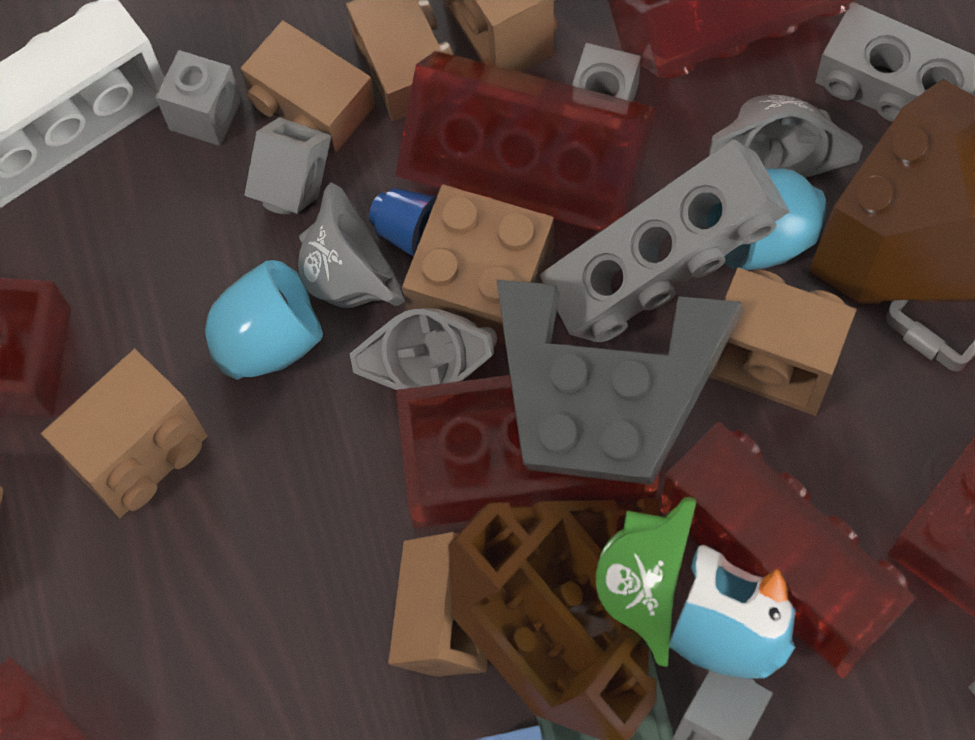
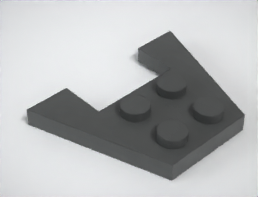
(605, 407)

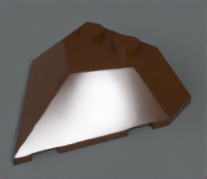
(909, 210)
(535, 612)

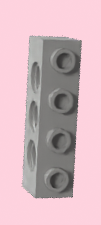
(913, 57)
(632, 243)

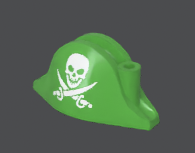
(641, 572)

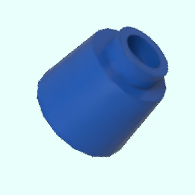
(401, 217)

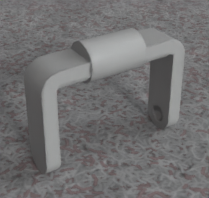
(925, 340)

